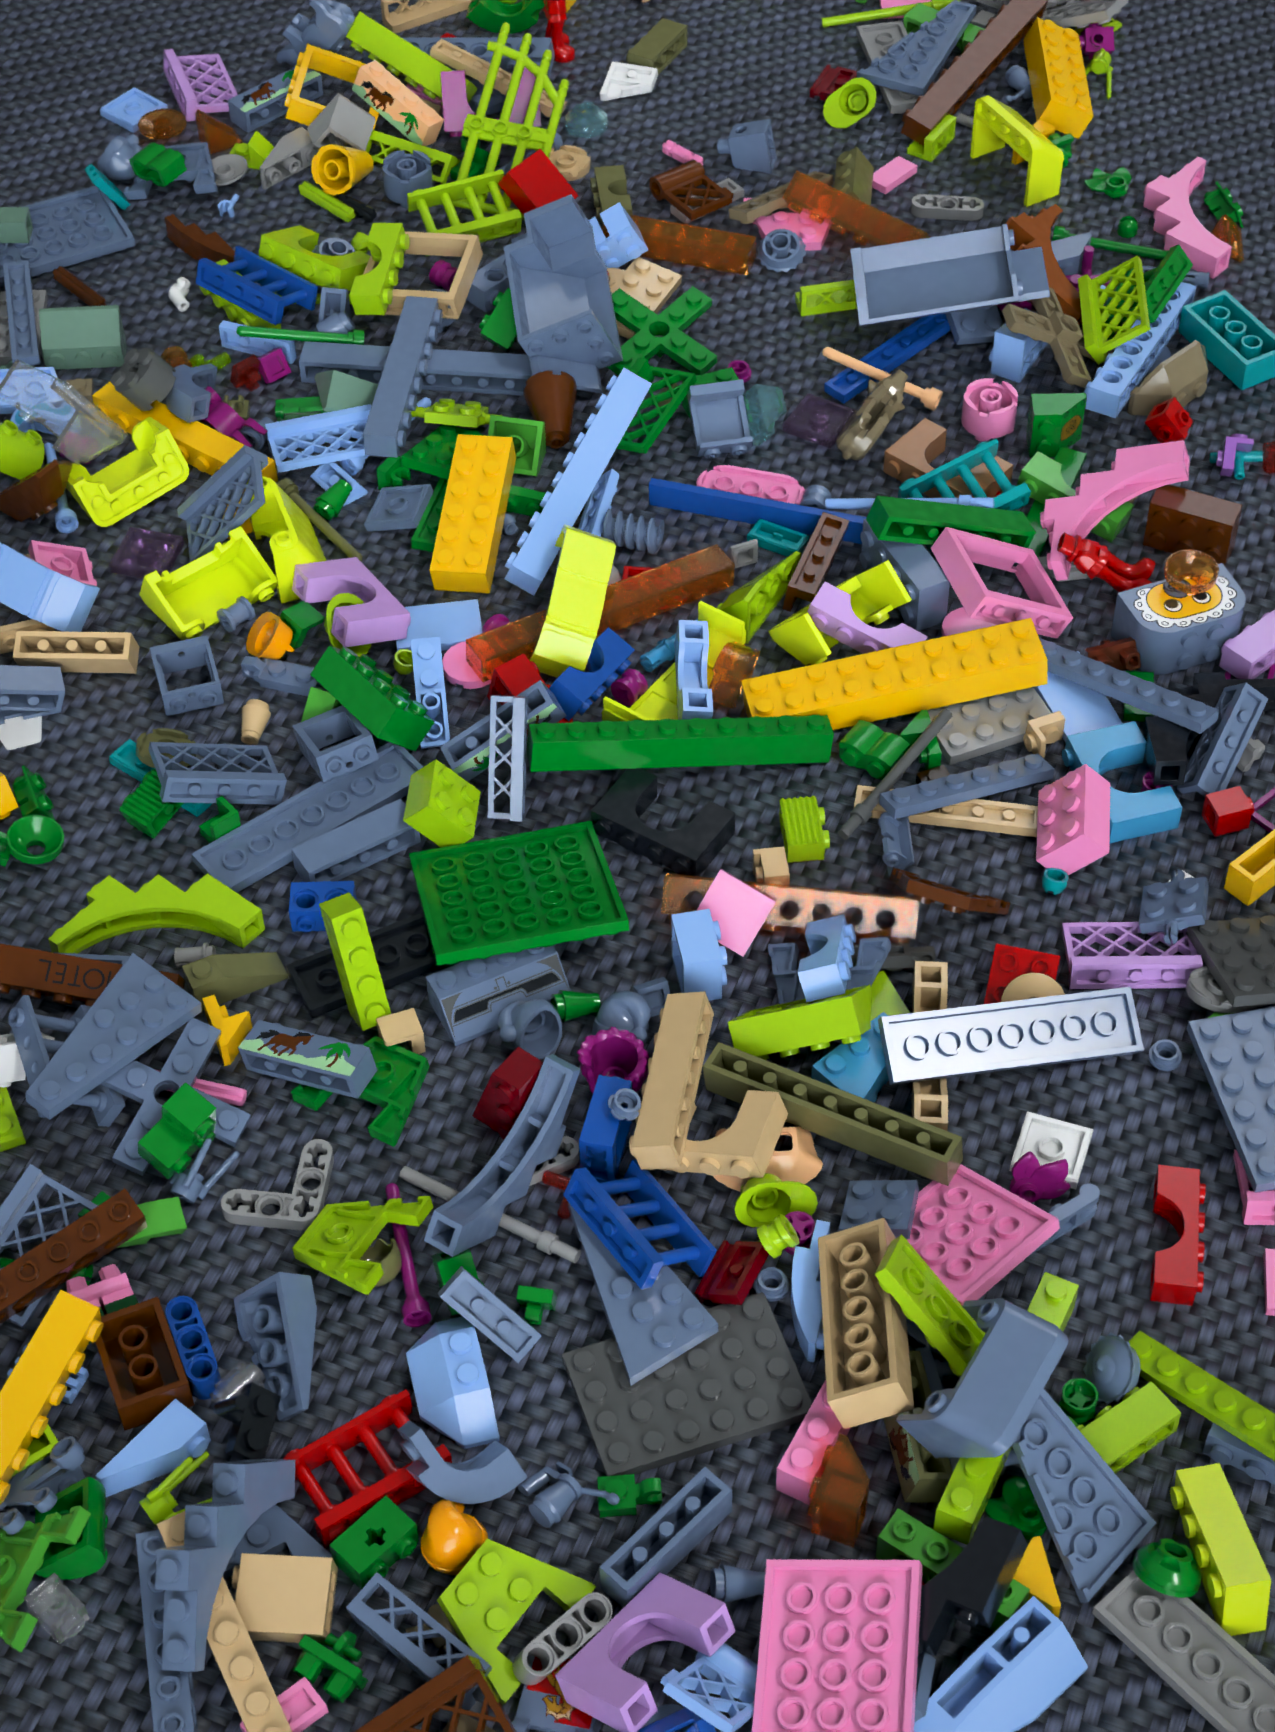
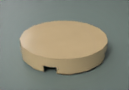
(571, 162)

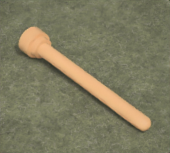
(928, 396)

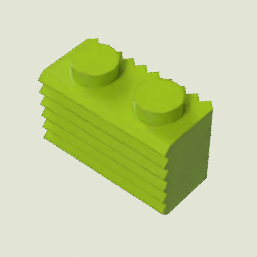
(802, 829)

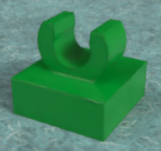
(391, 473)
(535, 1301)

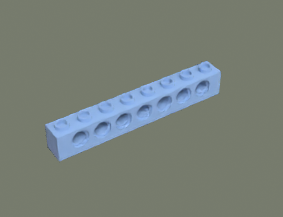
(1133, 359)

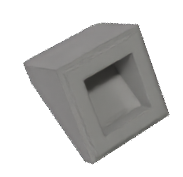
(743, 553)

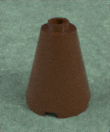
(552, 401)

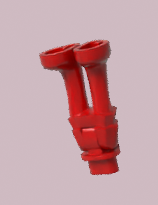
(556, 15)
(1098, 562)

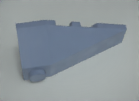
(280, 1327)

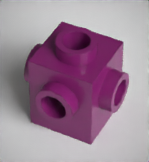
(1102, 35)

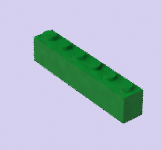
(925, 520)

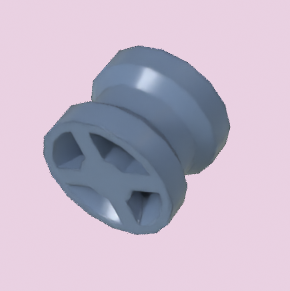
(815, 496)

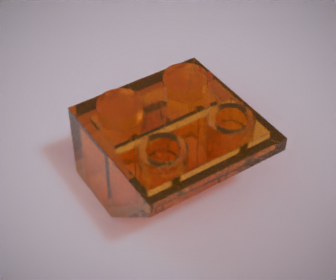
(839, 1495)

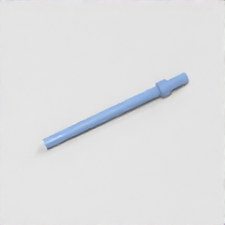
(866, 503)

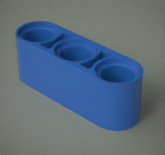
(188, 1334)

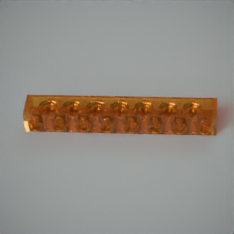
(905, 909)

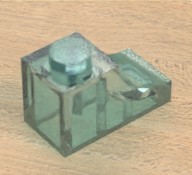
(763, 407)

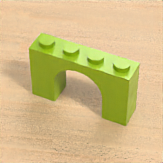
(292, 251)

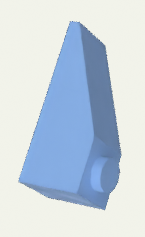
(156, 1449)

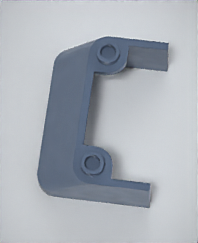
(996, 1387)

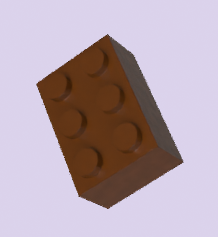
(1192, 521)
(141, 1363)

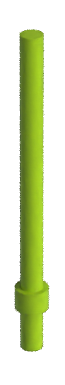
(879, 13)

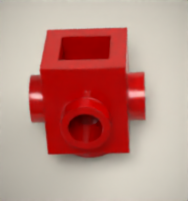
(1169, 421)

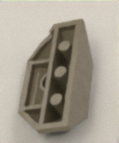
(1178, 376)

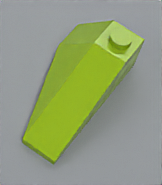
(761, 595)

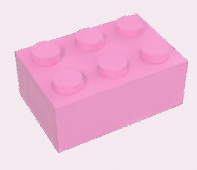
(1073, 820)

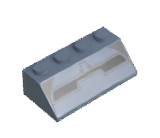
(477, 990)

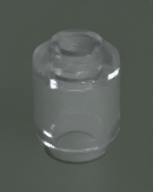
(234, 1381)

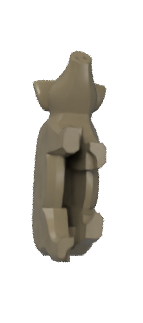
(872, 416)

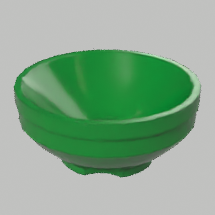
(35, 831)
(1168, 1568)

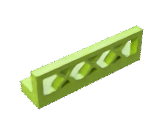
(396, 144)
(826, 298)

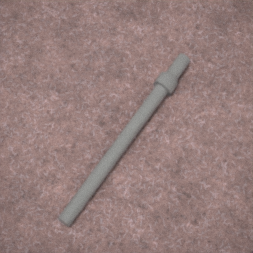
(545, 1241)

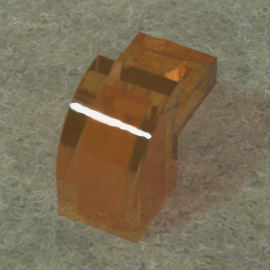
(732, 665)

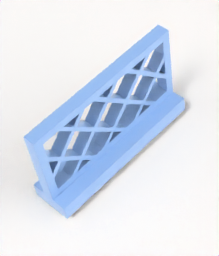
(314, 431)

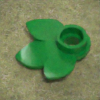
(1112, 185)
(1017, 1508)

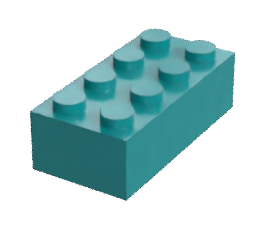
(1231, 337)

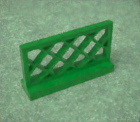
(644, 370)

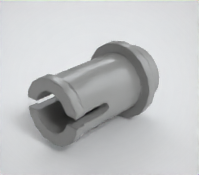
(190, 954)

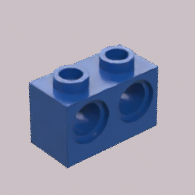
(305, 902)

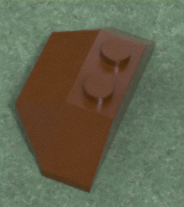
(36, 492)

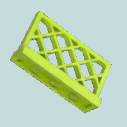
(1095, 314)

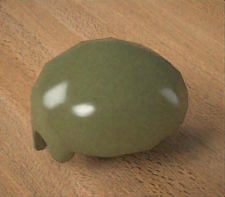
(388, 1256)

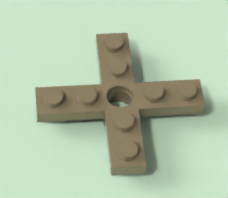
(1057, 330)

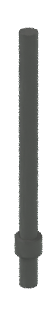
(862, 812)

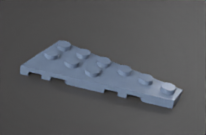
(920, 55)
(121, 1025)
(1080, 1498)

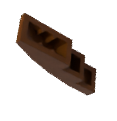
(196, 242)

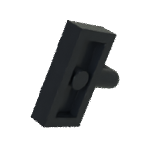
(252, 1421)

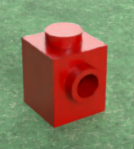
(1227, 811)

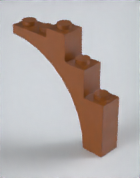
(1035, 232)

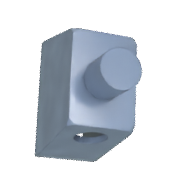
(750, 146)

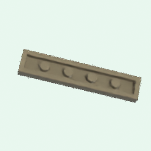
(768, 202)

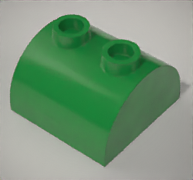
(89, 1553)

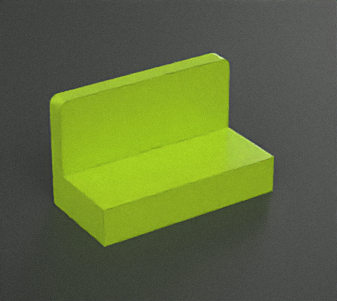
(935, 141)

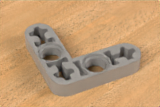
(290, 1204)

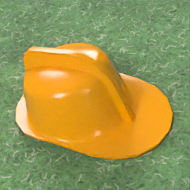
(269, 637)

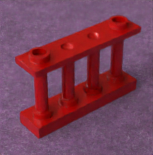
(396, 1484)

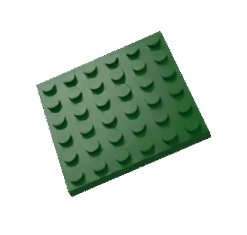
(517, 893)

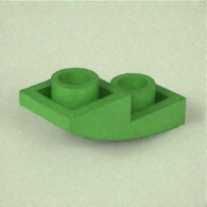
(163, 1219)

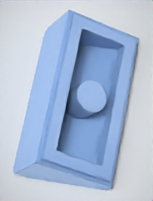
(330, 473)

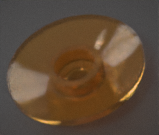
(162, 124)

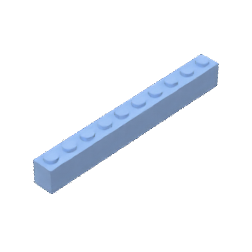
(578, 481)

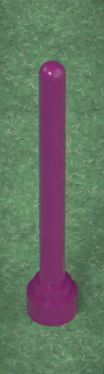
(415, 1309)

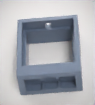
(196, 654)
(331, 728)

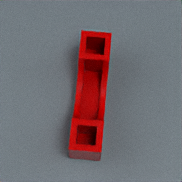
(1175, 1269)

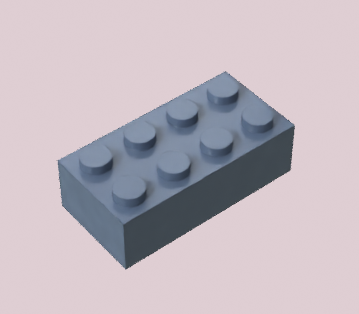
(918, 573)

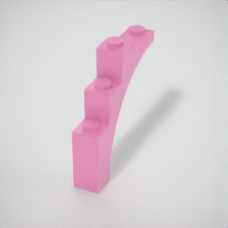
(1179, 225)
(1100, 493)

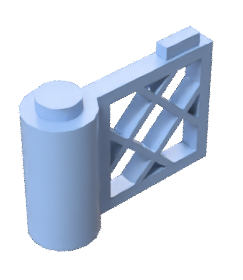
(728, 1675)

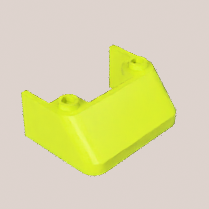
(1000, 124)
(872, 597)

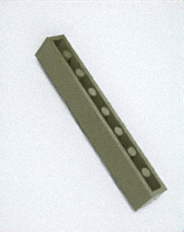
(838, 1114)

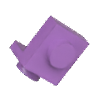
(1226, 457)

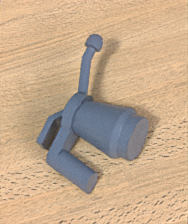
(1019, 80)
(554, 1501)

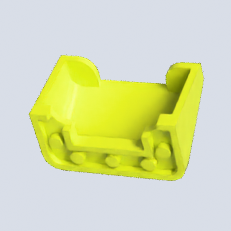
(133, 479)
(290, 536)
(194, 593)

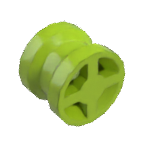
(778, 1236)

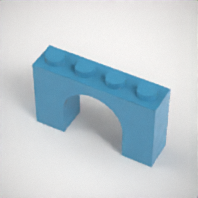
(1130, 813)

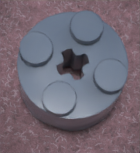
(405, 174)

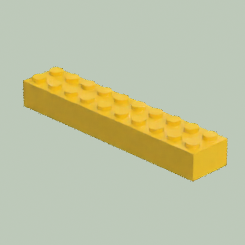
(905, 677)

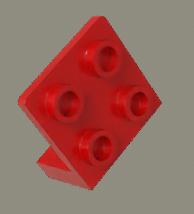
(1014, 961)

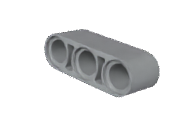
(573, 1624)

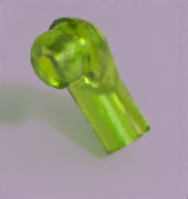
(219, 361)

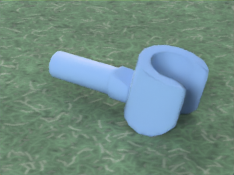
(227, 206)

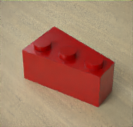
(514, 678)

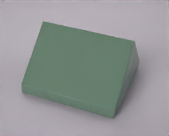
(343, 391)

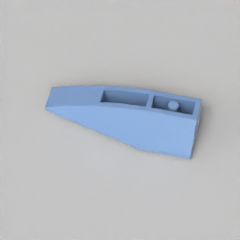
(1008, 1676)

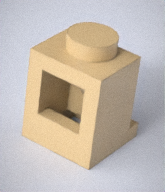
(771, 866)

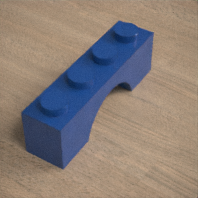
(576, 687)

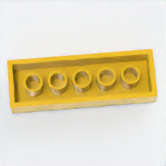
(1058, 77)
(473, 514)

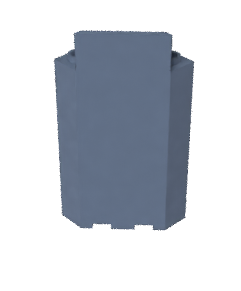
(945, 275)

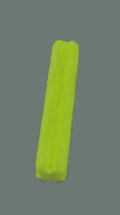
(326, 201)

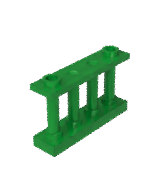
(1159, 284)

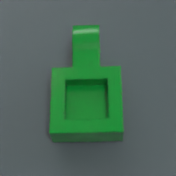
(630, 1494)

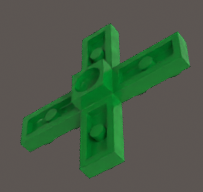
(668, 324)

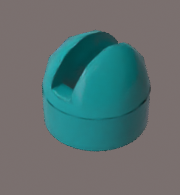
(1054, 880)

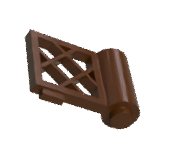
(682, 181)

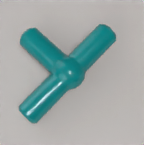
(1240, 458)

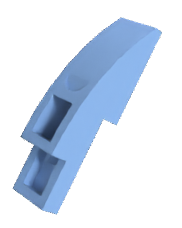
(431, 688)
(806, 1294)

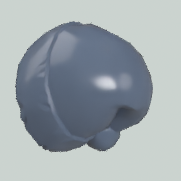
(116, 158)
(624, 1011)
(531, 1026)

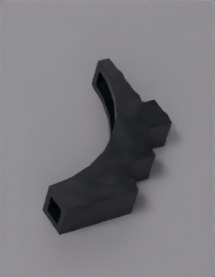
(1170, 742)
(971, 1584)

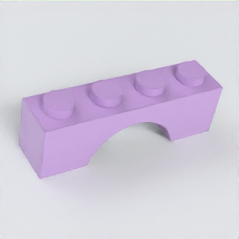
(834, 616)

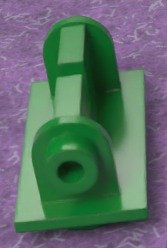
(1221, 203)
(297, 407)
(31, 794)

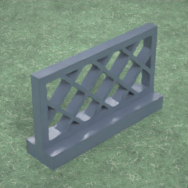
(213, 496)
(241, 786)
(17, 1209)

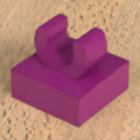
(273, 365)

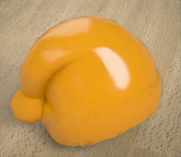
(451, 1537)

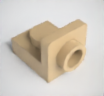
(1043, 731)

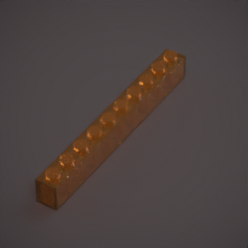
(624, 605)

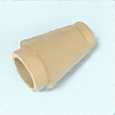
(254, 720)

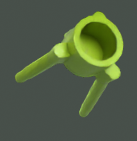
(1101, 64)
(160, 1502)

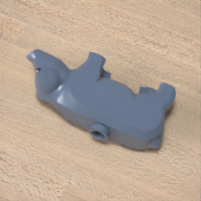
(324, 30)

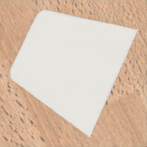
(21, 732)

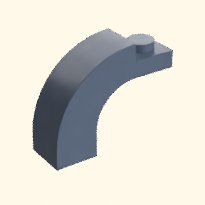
(188, 395)
(467, 1482)

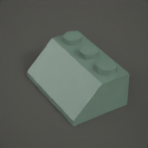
(82, 337)

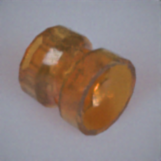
(176, 356)

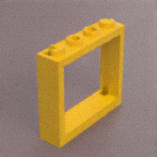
(324, 61)

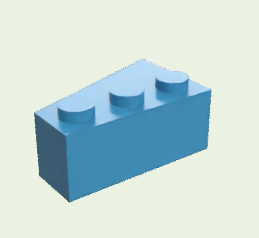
(856, 1066)

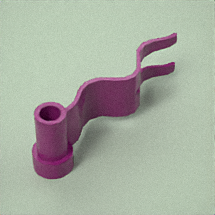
(227, 420)

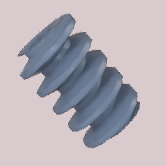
(633, 533)

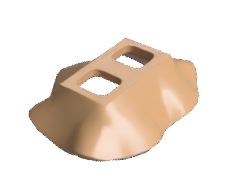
(795, 1165)

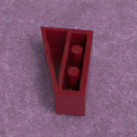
(508, 1091)

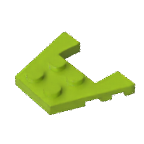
(347, 1230)
(493, 1596)

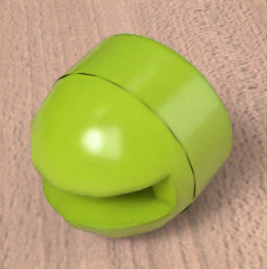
(360, 243)
(403, 661)

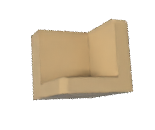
(401, 1028)

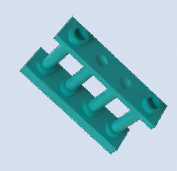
(1012, 497)

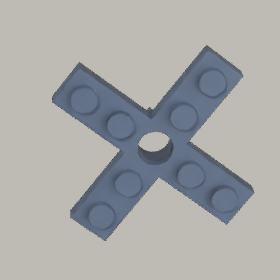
(182, 1066)

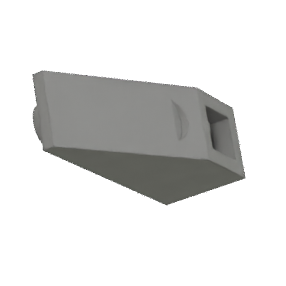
(288, 157)

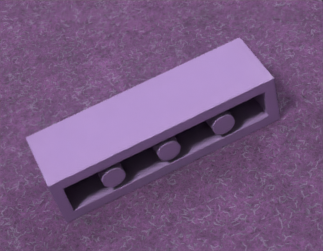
(1251, 650)

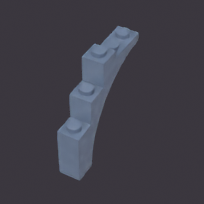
(534, 1138)
(212, 1532)

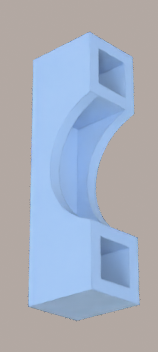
(691, 660)
(828, 966)

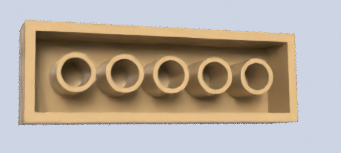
(862, 1328)

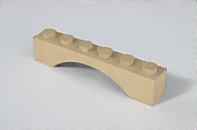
(930, 994)

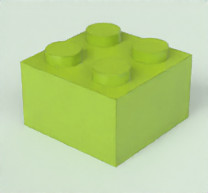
(441, 805)

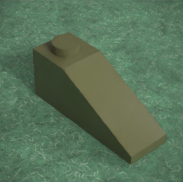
(232, 975)

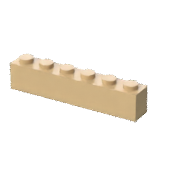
(672, 1081)

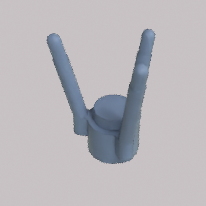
(189, 1184)

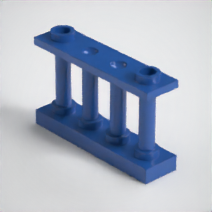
(250, 296)
(621, 1236)

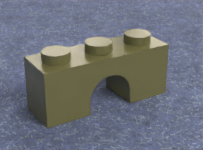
(609, 188)

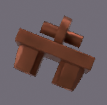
(1117, 654)

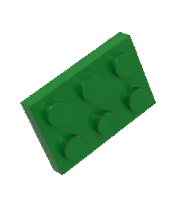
(435, 451)

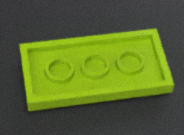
(929, 1304)

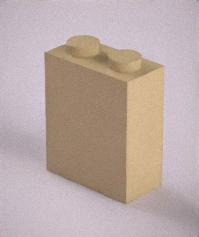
(285, 1596)

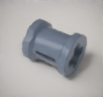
(236, 614)

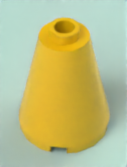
(340, 168)

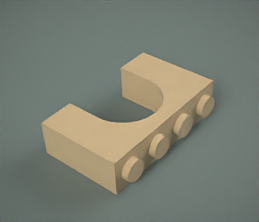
(745, 1146)

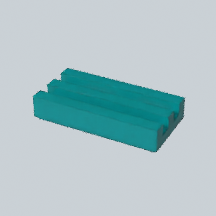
(107, 186)
(778, 538)

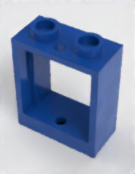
(602, 1134)

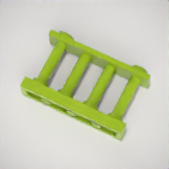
(486, 228)

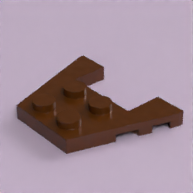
(953, 899)

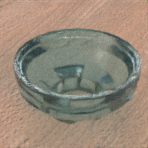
(586, 120)

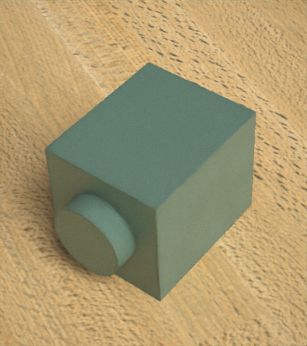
(15, 225)

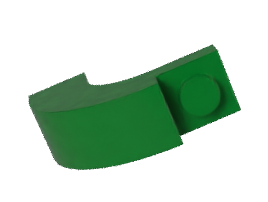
(493, 13)

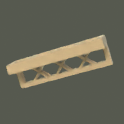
(422, 12)

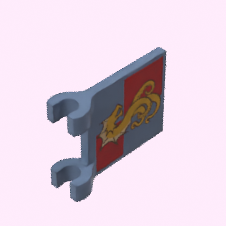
(545, 1708)

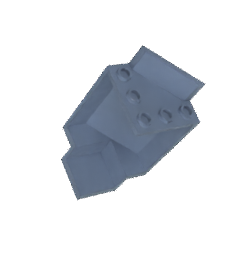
(562, 295)

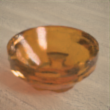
(1193, 566)

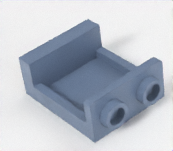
(719, 419)

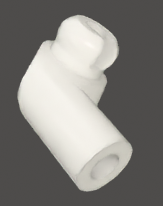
(178, 293)

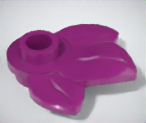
(1036, 1181)

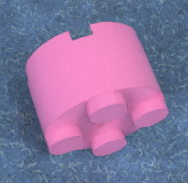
(989, 409)

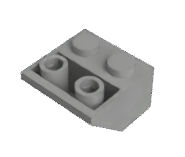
(342, 124)

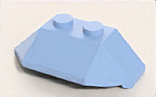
(453, 1383)

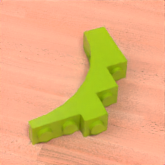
(159, 904)

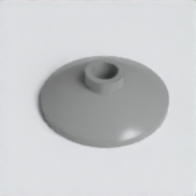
(229, 168)

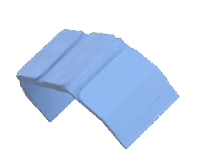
(43, 592)

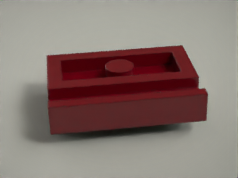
(830, 81)
(732, 1272)

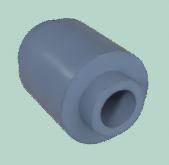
(336, 323)

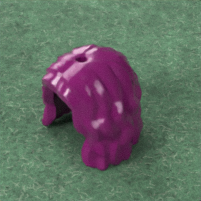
(613, 1054)

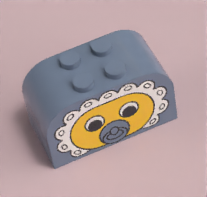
(1178, 628)

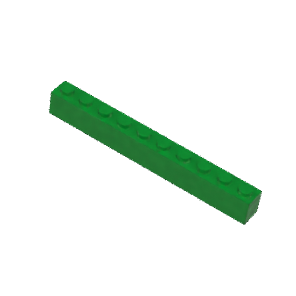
(679, 743)

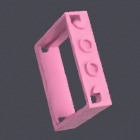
(956, 552)

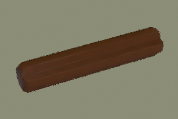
(78, 287)

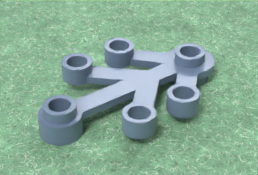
(65, 1455)

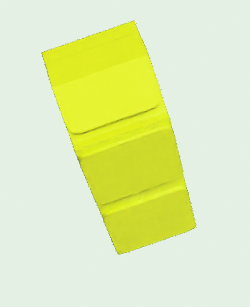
(574, 601)
(661, 698)

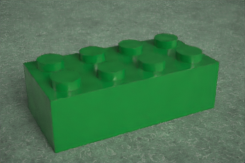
(373, 697)

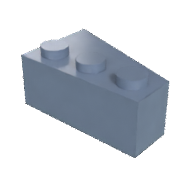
(30, 691)

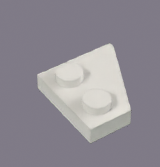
(627, 81)

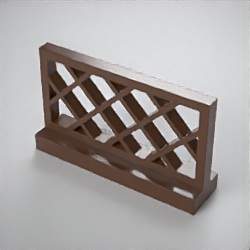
(438, 1693)

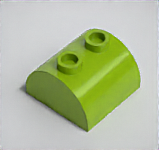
(19, 450)

